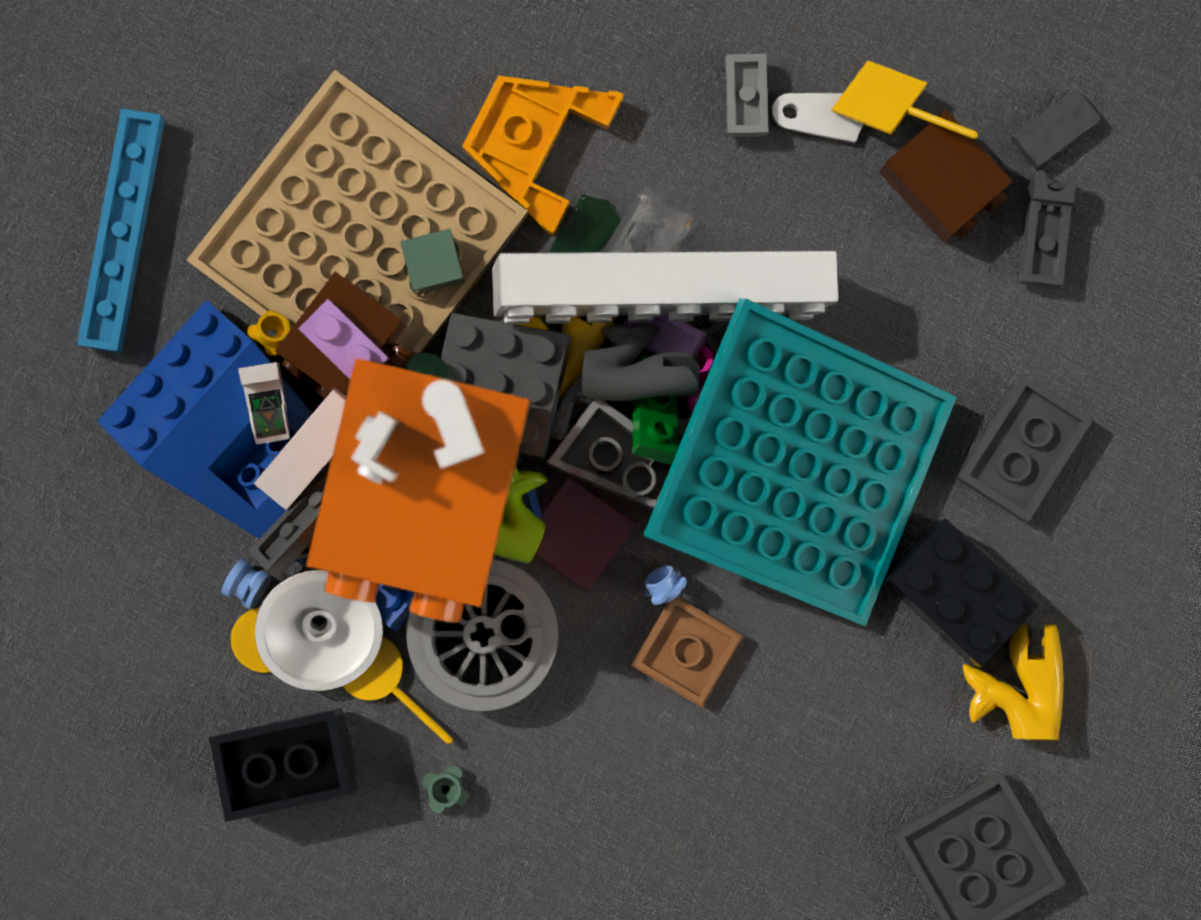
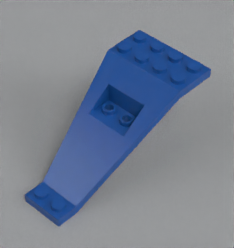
(194, 430)

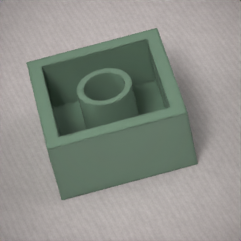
(432, 261)

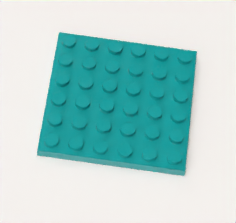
(800, 463)

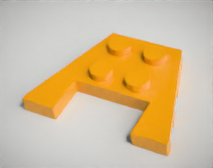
(519, 131)

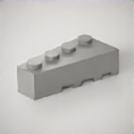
(602, 455)

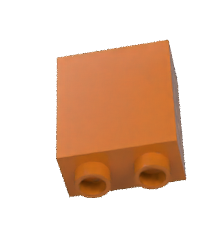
(430, 525)

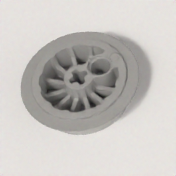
(539, 626)

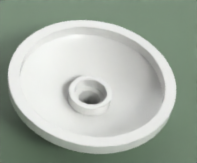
(310, 653)

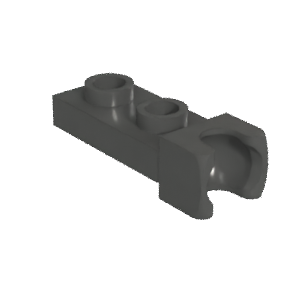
(1046, 231)

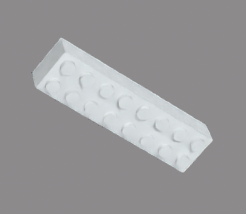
(661, 284)

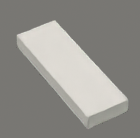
(304, 453)

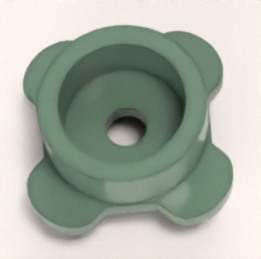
(439, 799)

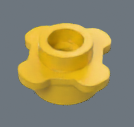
(270, 321)

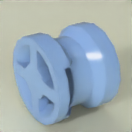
(246, 583)

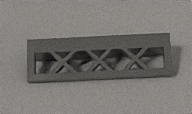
(292, 532)

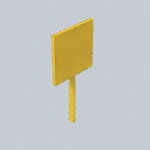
(883, 98)

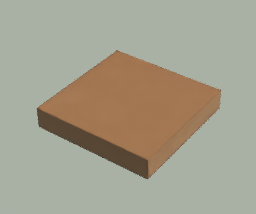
(687, 651)

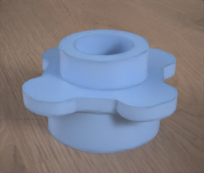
(664, 584)

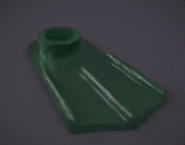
(587, 227)

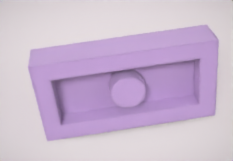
(340, 338)

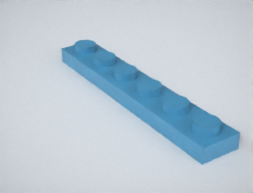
(121, 231)

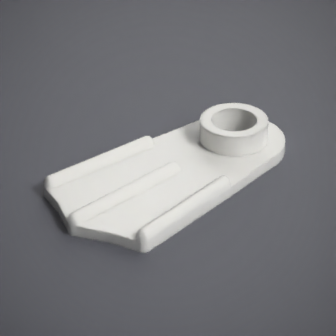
(815, 116)

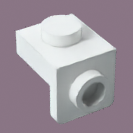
(373, 437)

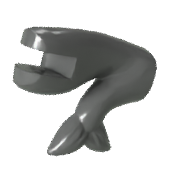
(612, 378)

